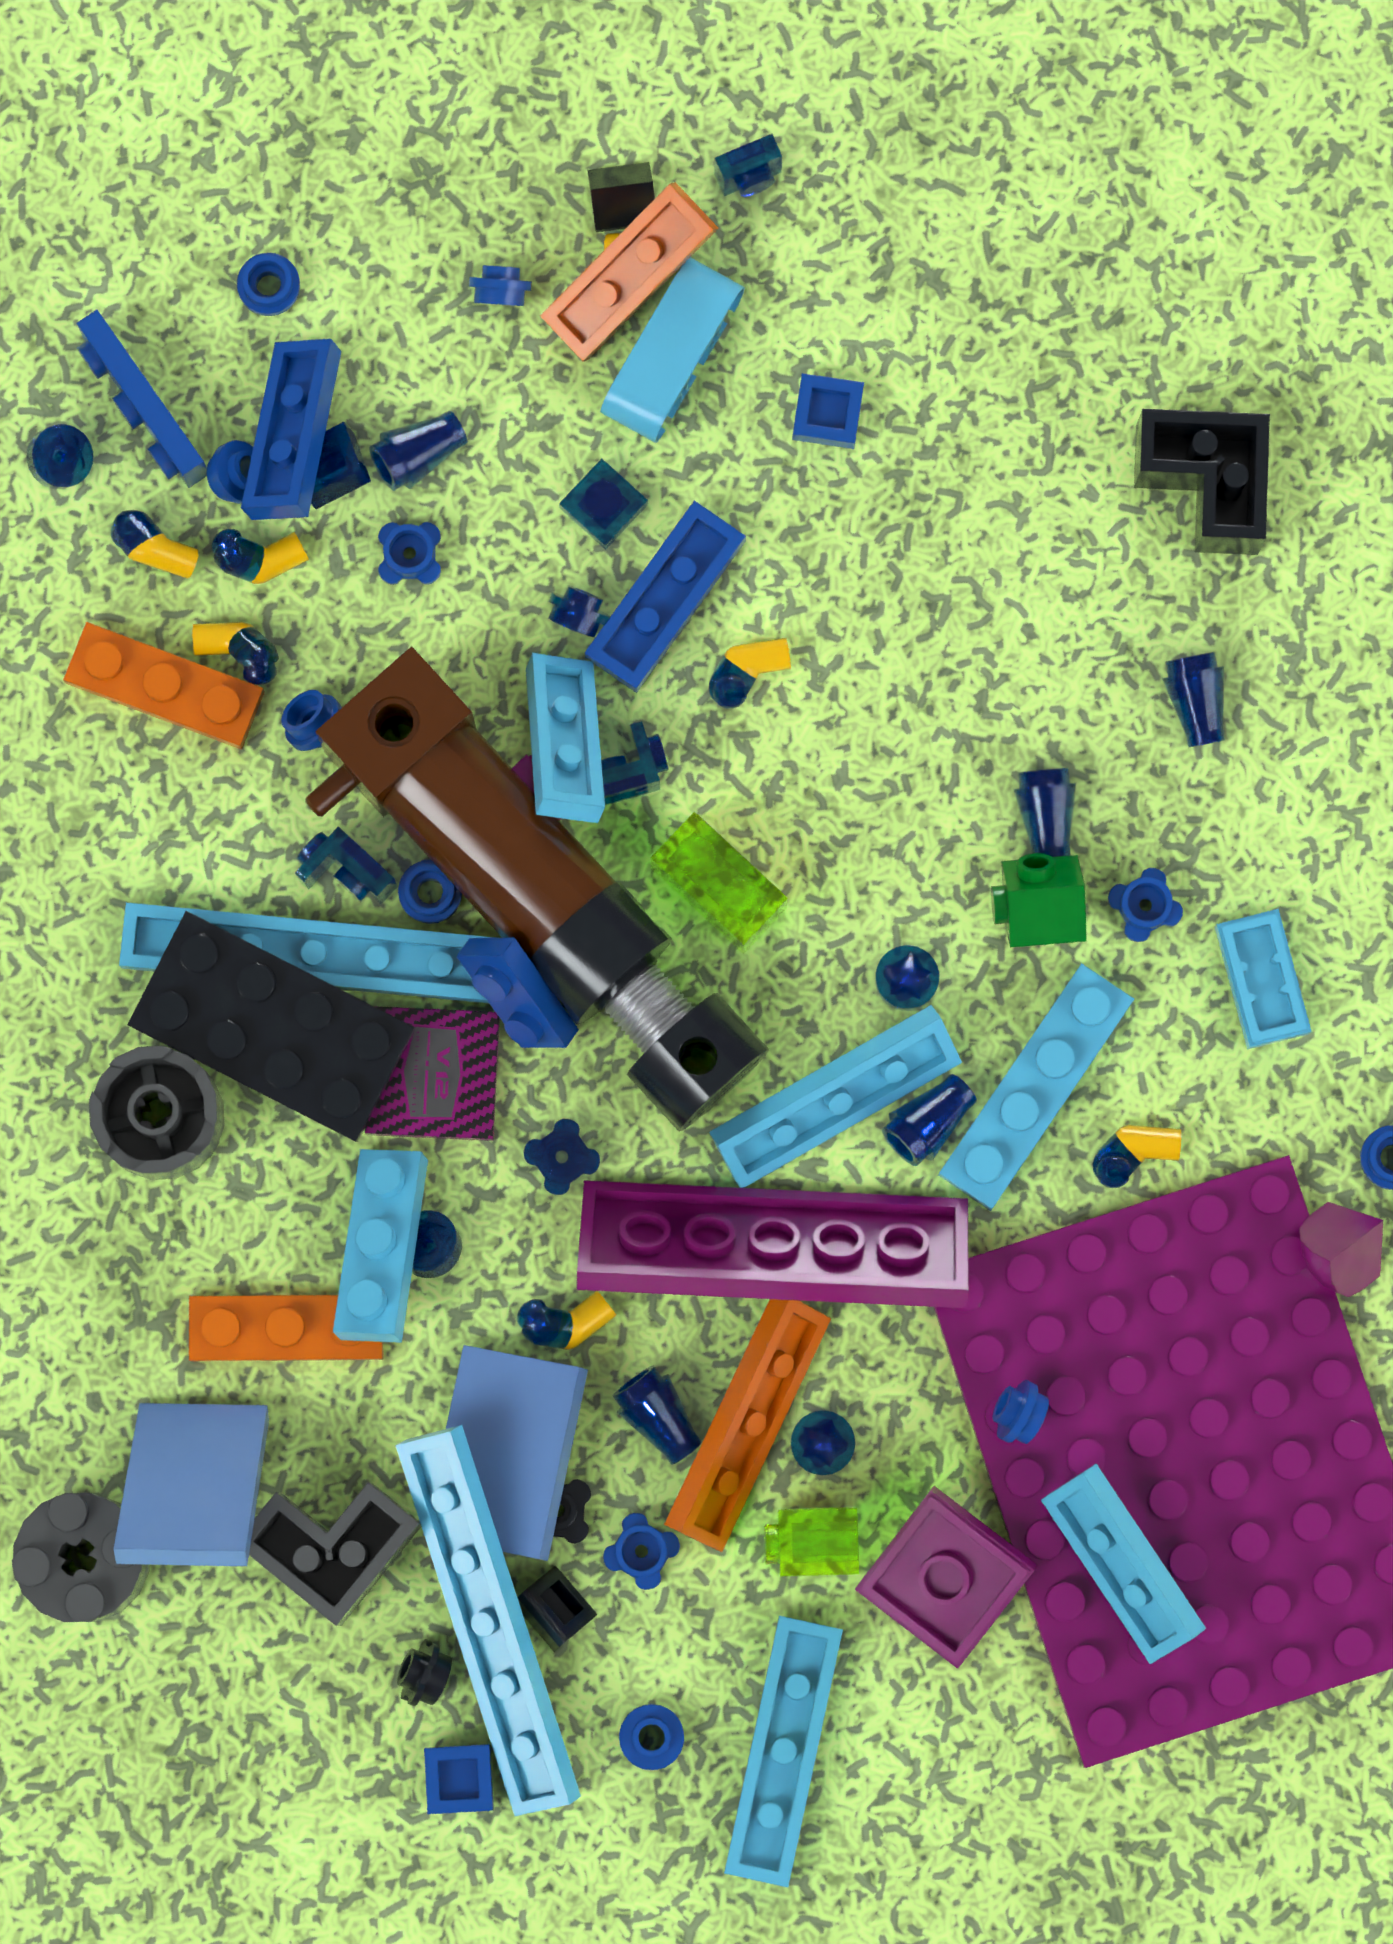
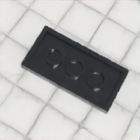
(271, 1026)

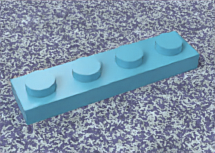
(1036, 1087)
(835, 1097)
(783, 1751)

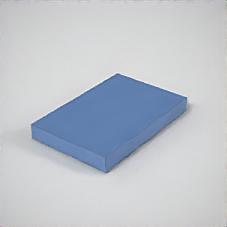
(521, 1437)
(192, 1485)

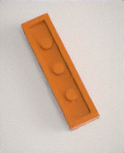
(747, 1422)

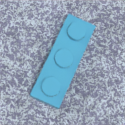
(565, 738)
(380, 1246)
(1123, 1564)

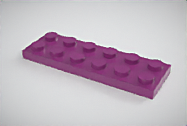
(773, 1244)

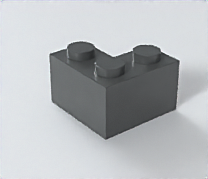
(333, 1566)

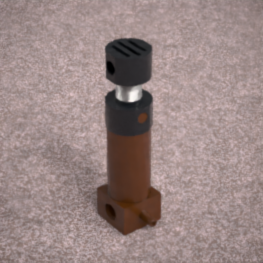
(530, 880)

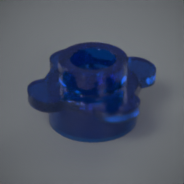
(543, 1155)

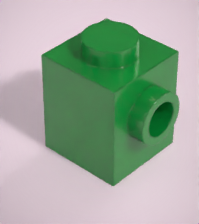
(1041, 900)

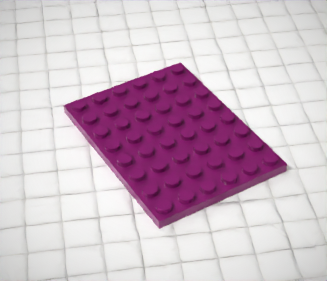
(1230, 1425)

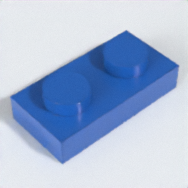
(517, 993)

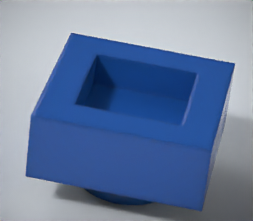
(828, 411)
(458, 1779)

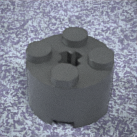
(125, 1094)
(43, 1565)

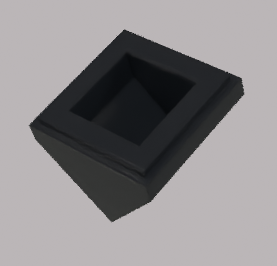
(619, 194)
(555, 1608)

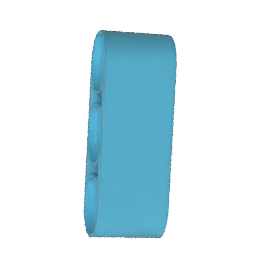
(670, 347)

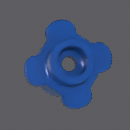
(399, 538)
(1152, 888)
(645, 1569)

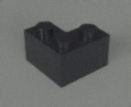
(1221, 460)

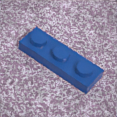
(139, 401)
(291, 429)
(665, 596)

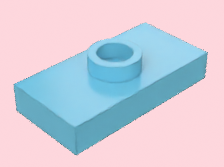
(1262, 979)

